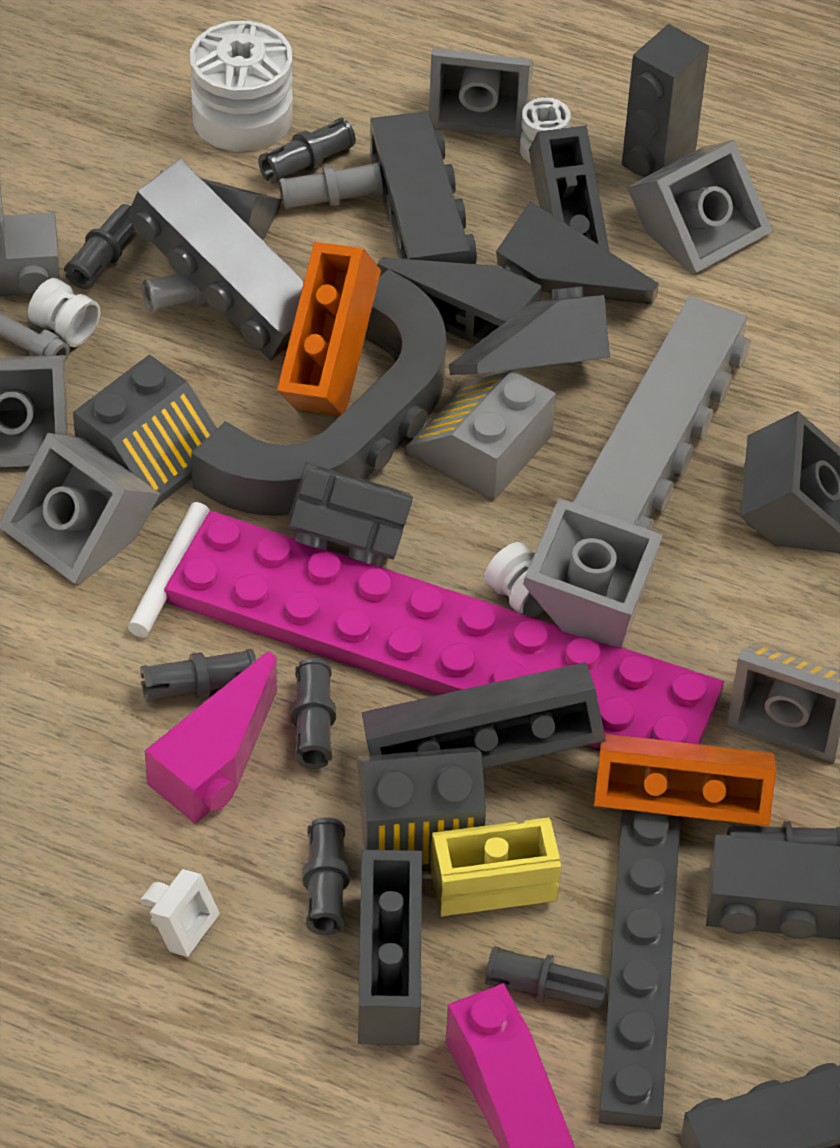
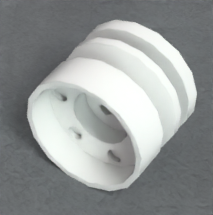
(241, 86)

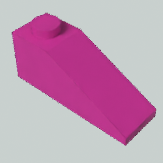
(207, 752)
(505, 1071)

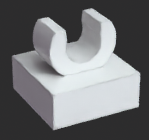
(181, 911)

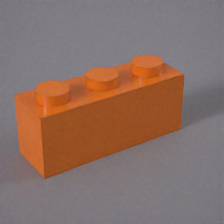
(329, 329)
(685, 779)

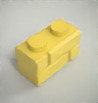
(495, 866)

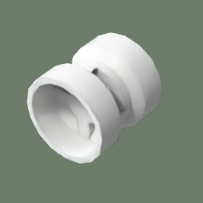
(541, 115)
(58, 309)
(506, 577)

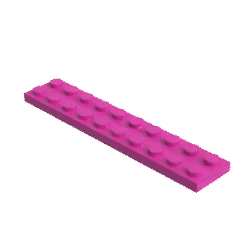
(420, 629)

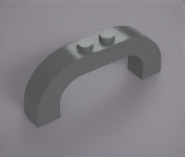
(266, 476)

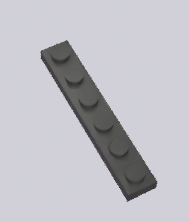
(640, 971)

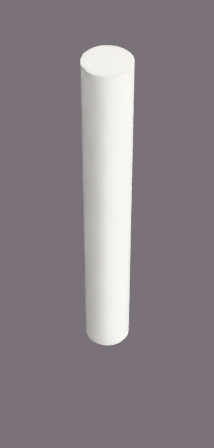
(155, 595)

